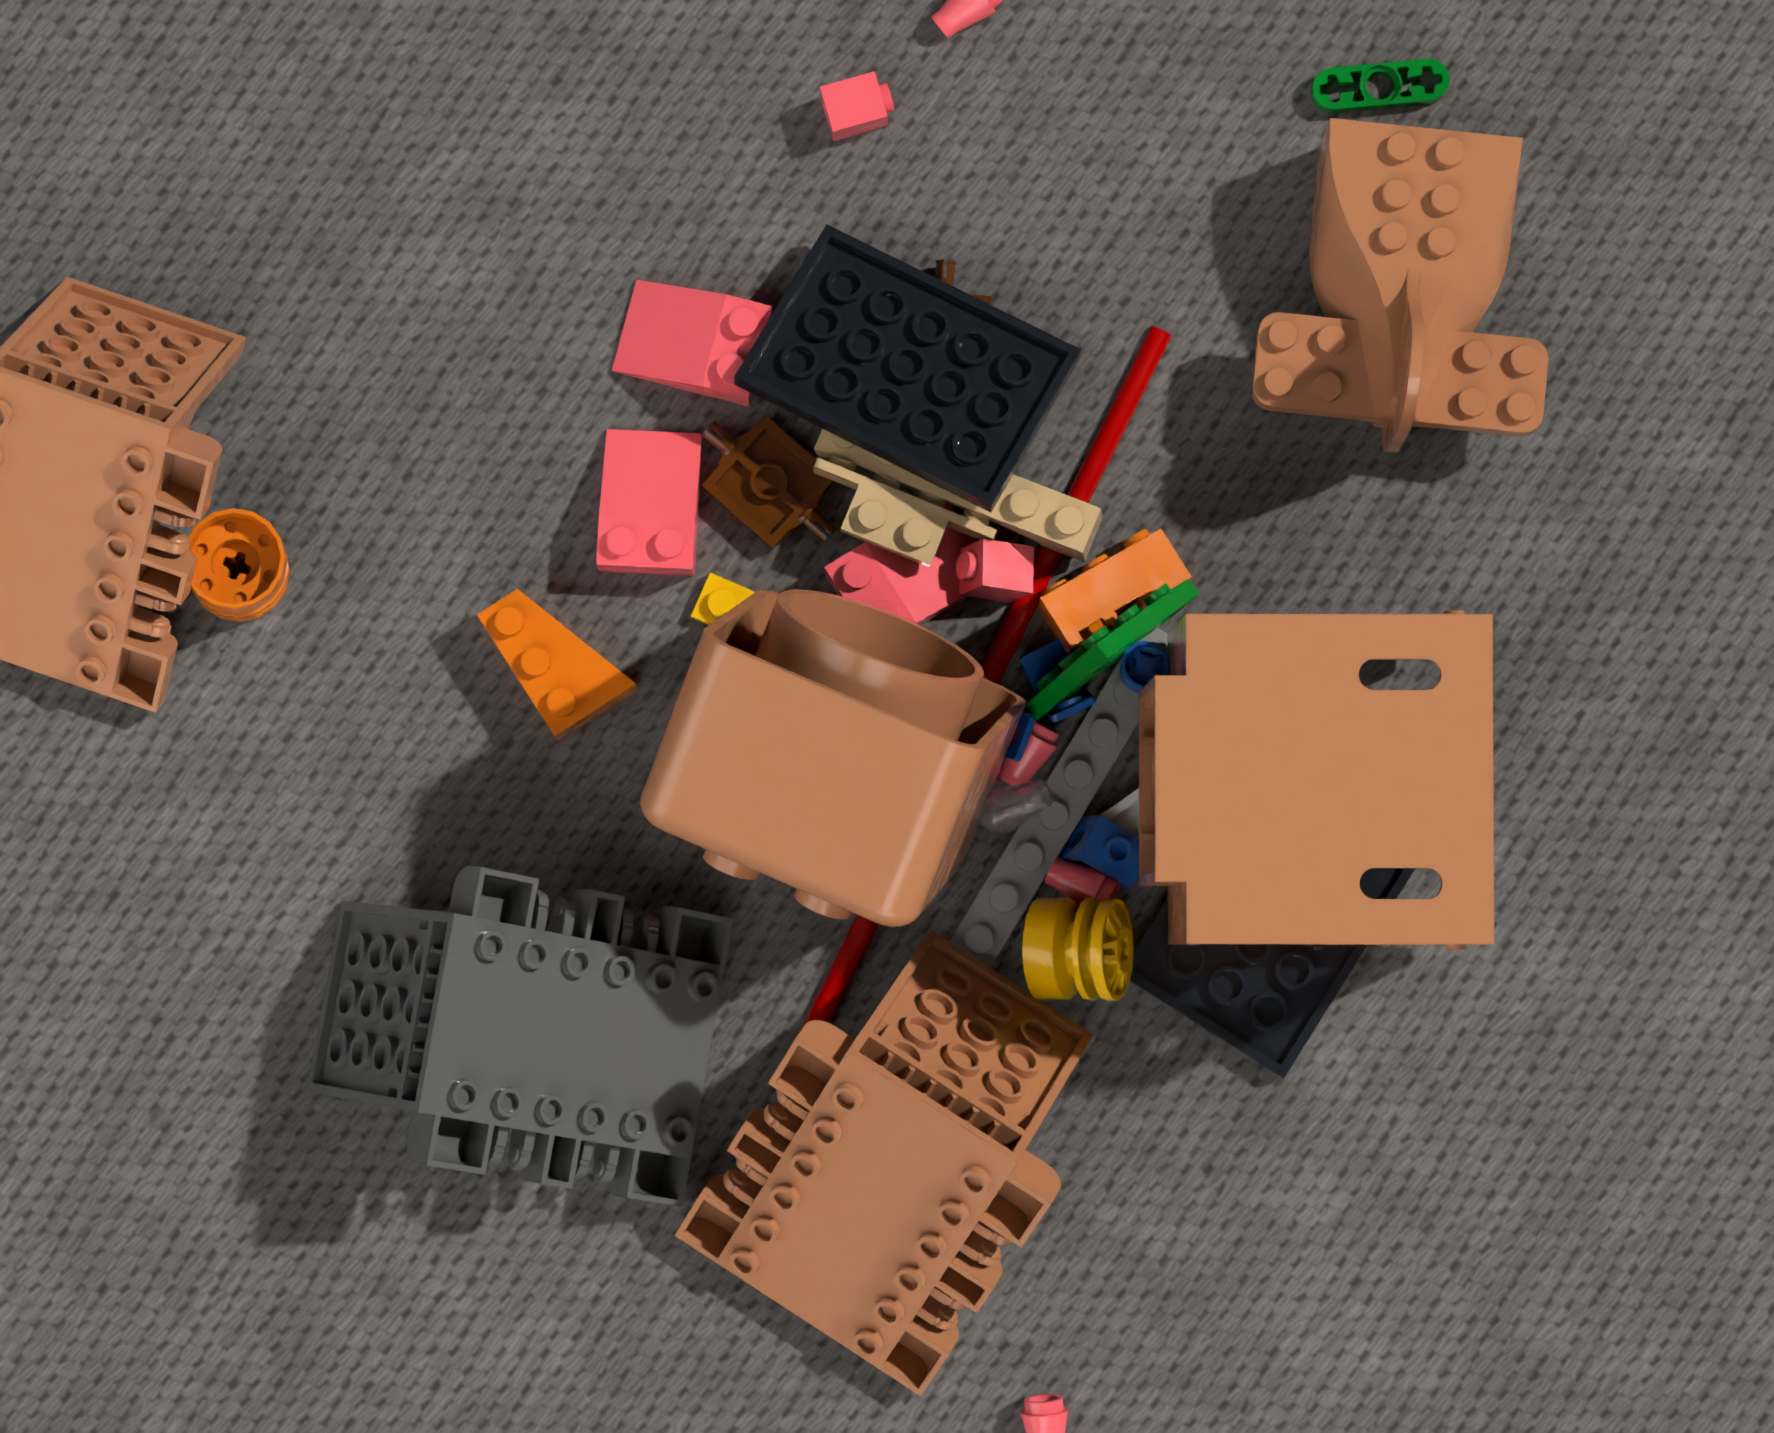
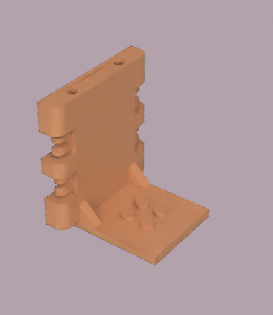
(88, 472)
(896, 1162)

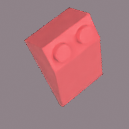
(689, 339)
(649, 502)
(898, 583)

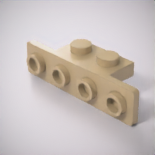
(897, 519)

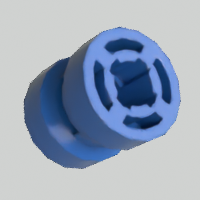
(1144, 660)

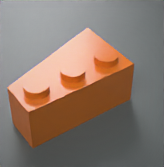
(1110, 588)
(553, 665)

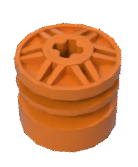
(226, 539)

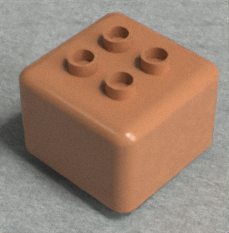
(831, 753)

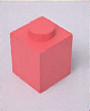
(856, 105)
(995, 570)

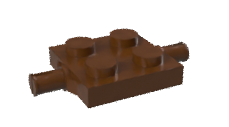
(767, 482)

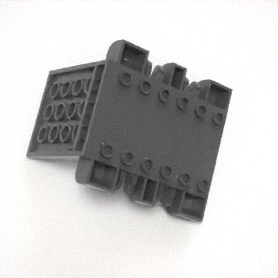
(529, 1030)

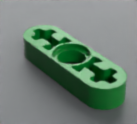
(1416, 93)

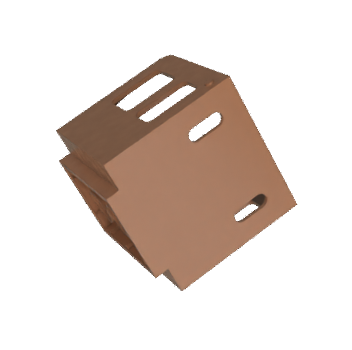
(1291, 779)

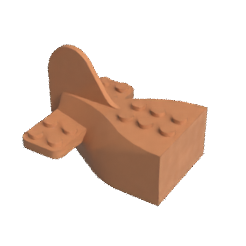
(1405, 267)

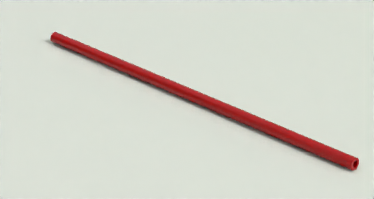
(1015, 623)

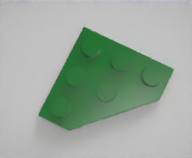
(1109, 645)

